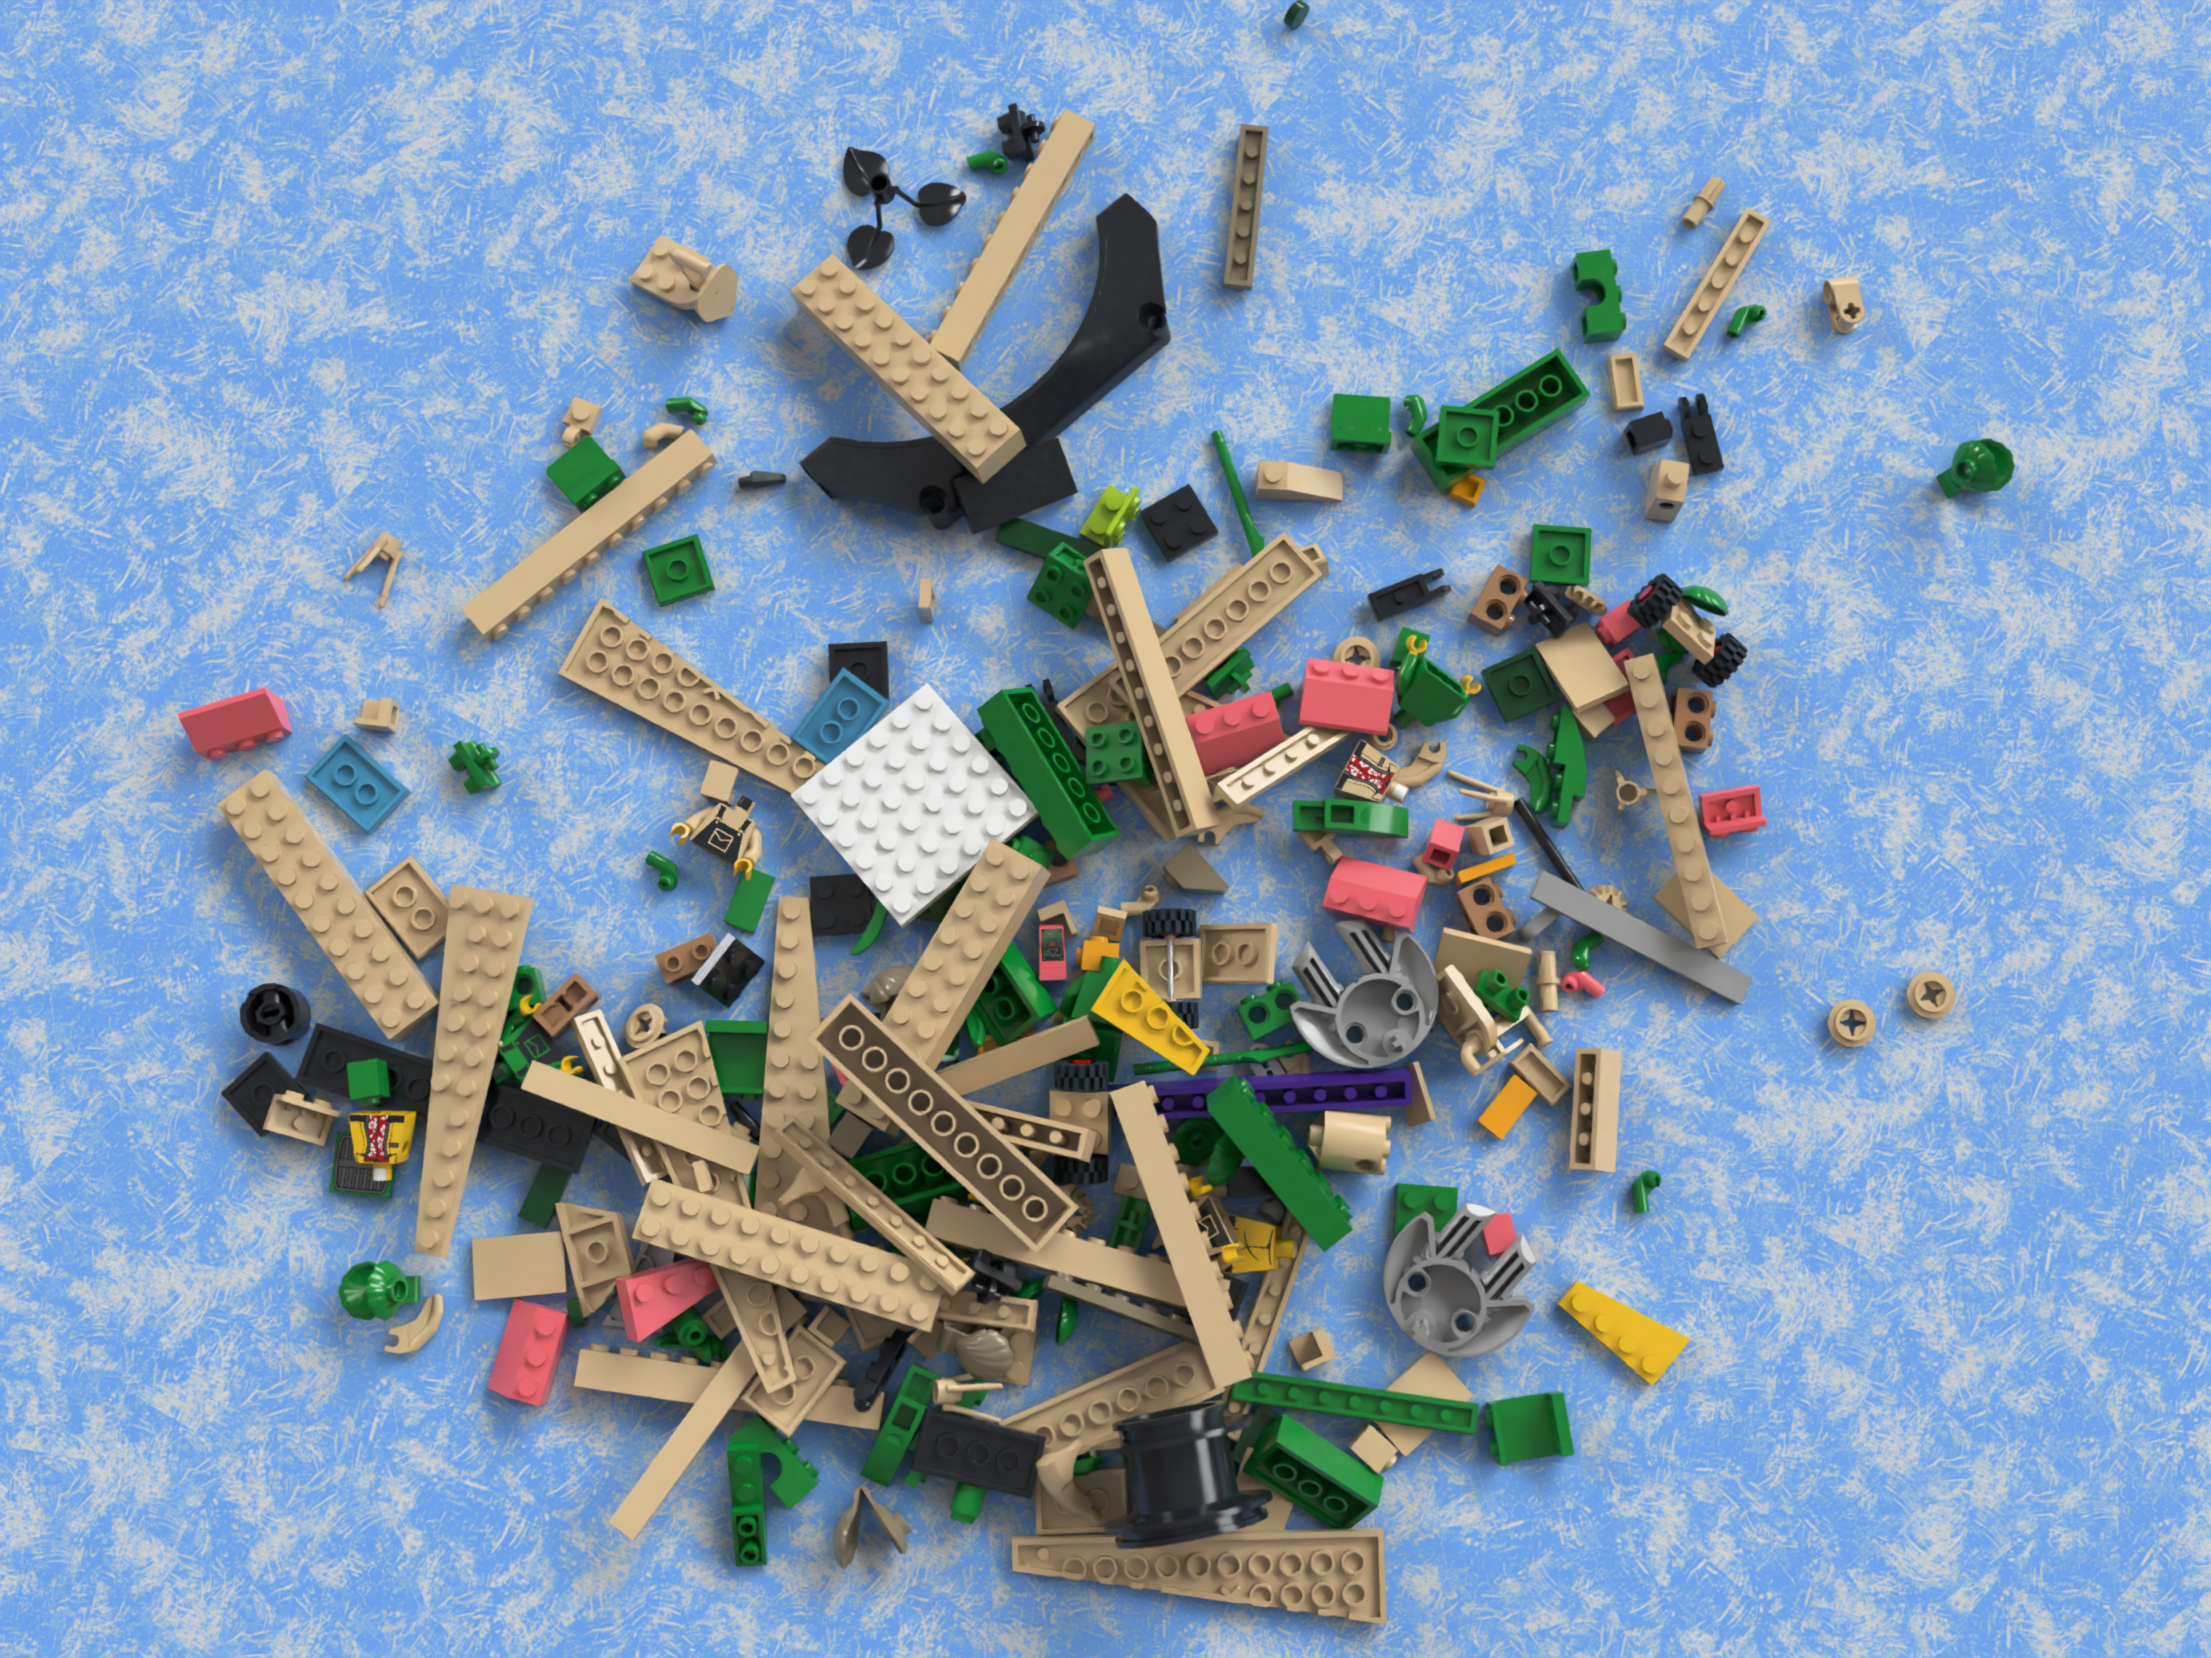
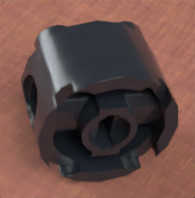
(275, 1014)

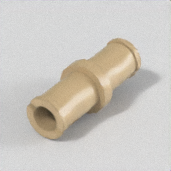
(1547, 982)

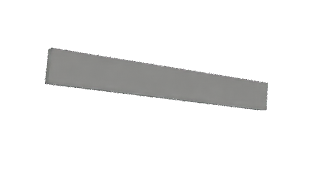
(1640, 937)

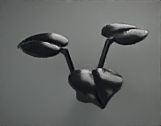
(869, 173)

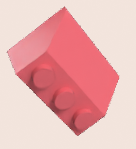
(1346, 697)
(236, 723)
(1235, 732)
(1375, 894)
(530, 1352)

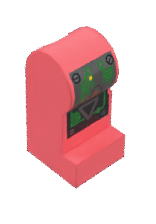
(1052, 952)

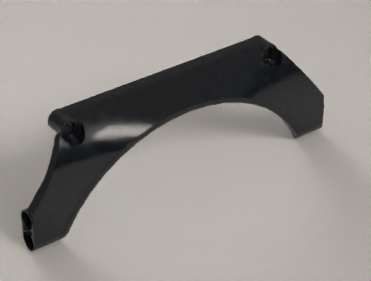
(1105, 350)

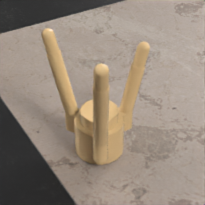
(384, 547)
(1629, 792)
(1496, 800)
(949, 1390)

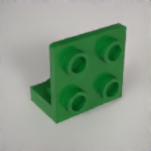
(1360, 424)
(1062, 586)
(1117, 755)

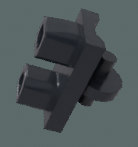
(1024, 130)
(1548, 610)
(992, 1282)

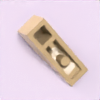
(1297, 482)

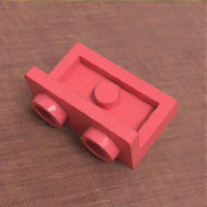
(1731, 811)

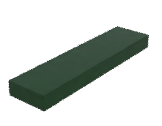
(1039, 540)

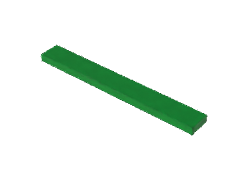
(1357, 1402)

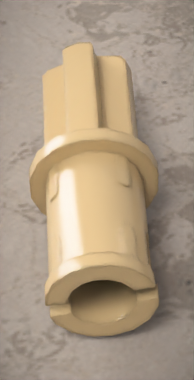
(1703, 203)

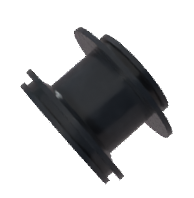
(1181, 1476)

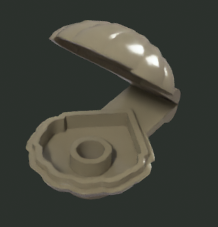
(884, 987)
(979, 1348)
(847, 1529)

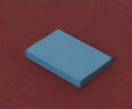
(840, 717)
(357, 784)

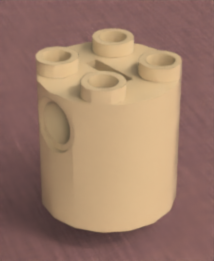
(1350, 1141)

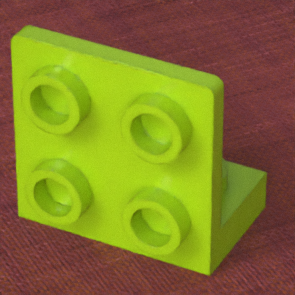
(1110, 516)

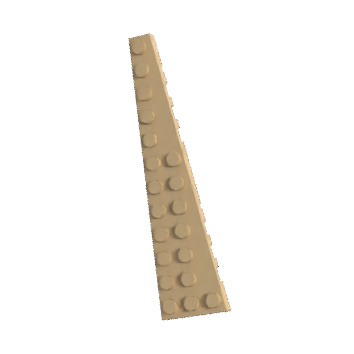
(654, 683)
(476, 987)
(794, 1068)
(682, 1079)
(1286, 1569)

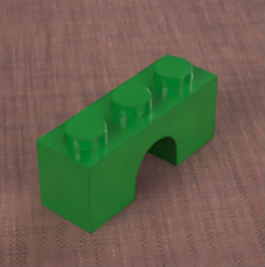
(1597, 273)
(796, 1475)

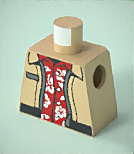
(1370, 777)

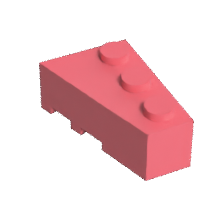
(661, 1294)

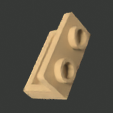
(299, 1118)

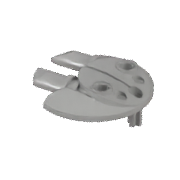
(1369, 1001)
(1453, 1288)

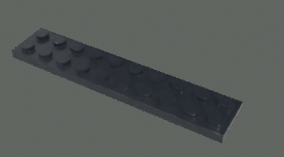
(509, 1116)

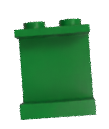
(739, 1056)
(1528, 1427)

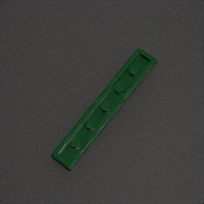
(547, 1187)

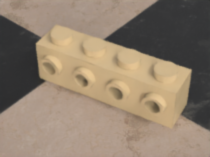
(1595, 1110)

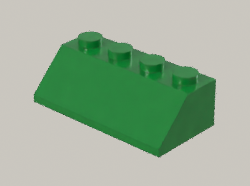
(1013, 999)
(907, 1178)
(1314, 1474)

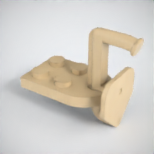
(674, 274)
(1473, 1026)

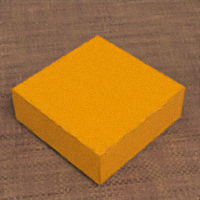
(1468, 490)

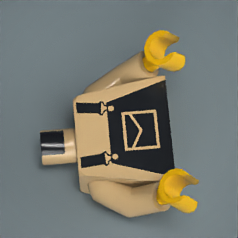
(725, 834)
(1216, 1223)

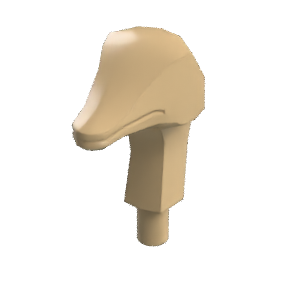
(808, 1185)
(1056, 1475)

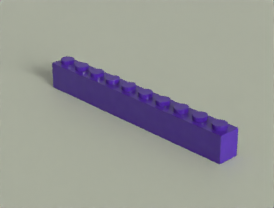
(1288, 1092)

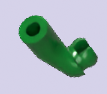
(988, 160)
(1743, 317)
(689, 405)
(1418, 412)
(1666, 661)
(666, 869)
(1581, 950)
(1642, 1187)

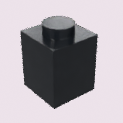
(1648, 433)

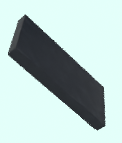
(1020, 486)
(978, 1452)

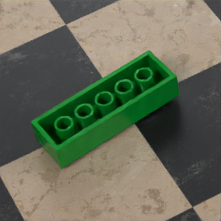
(1527, 407)
(1048, 772)
(1279, 1163)

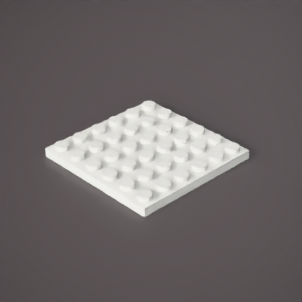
(914, 804)

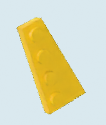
(1144, 1016)
(1629, 1335)

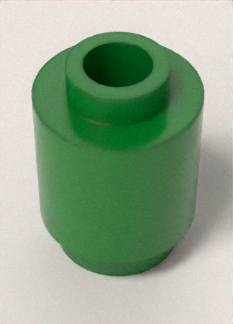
(689, 1327)
(967, 1502)

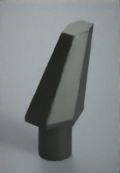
(761, 479)

